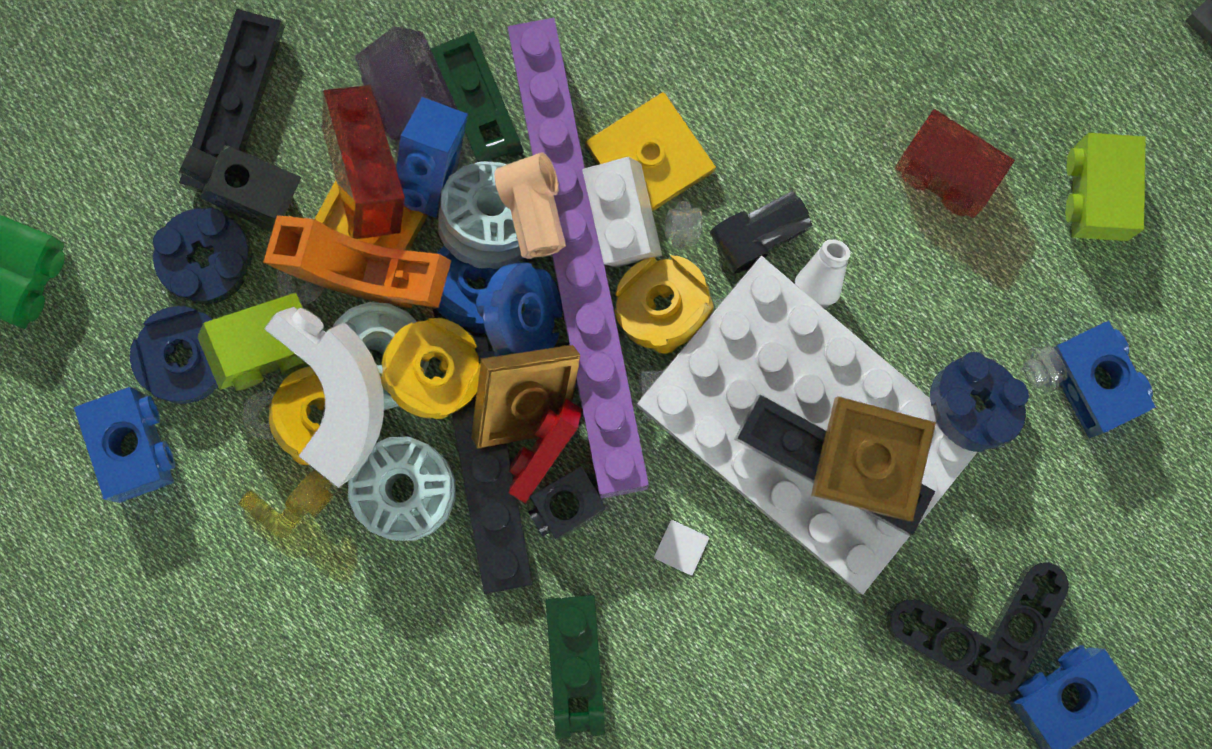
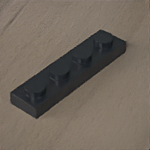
(237, 88)
(798, 447)

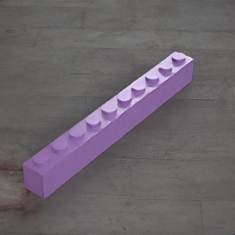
(580, 264)

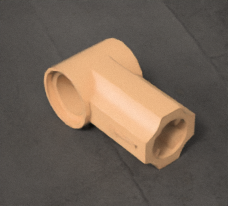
(529, 192)

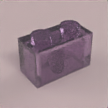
(400, 74)

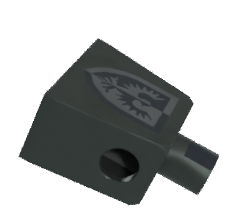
(263, 186)

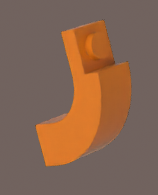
(354, 266)

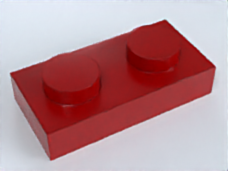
(553, 433)

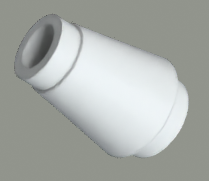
(825, 273)

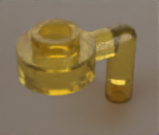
(308, 497)

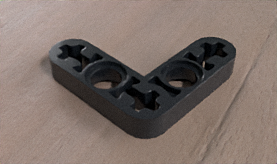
(999, 643)

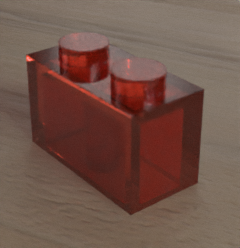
(953, 165)

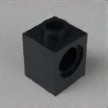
(576, 484)

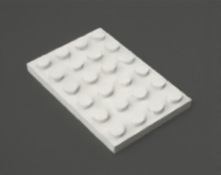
(794, 352)

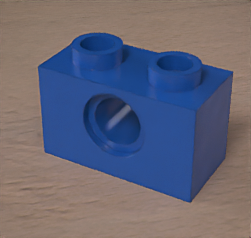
(429, 154)
(1100, 407)
(104, 426)
(1101, 698)

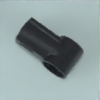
(752, 235)

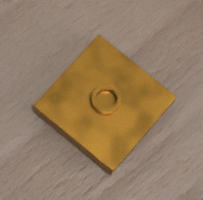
(519, 390)
(873, 459)

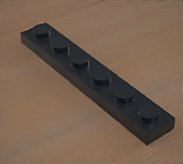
(492, 509)

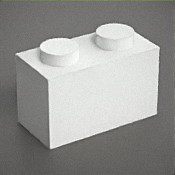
(622, 212)

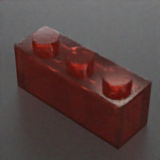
(362, 162)

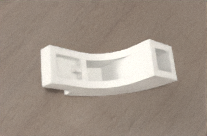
(350, 388)

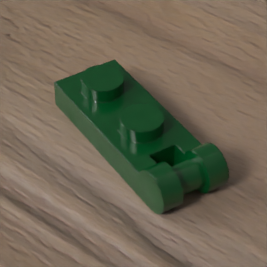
(478, 96)
(575, 664)

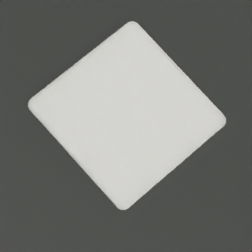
(681, 547)

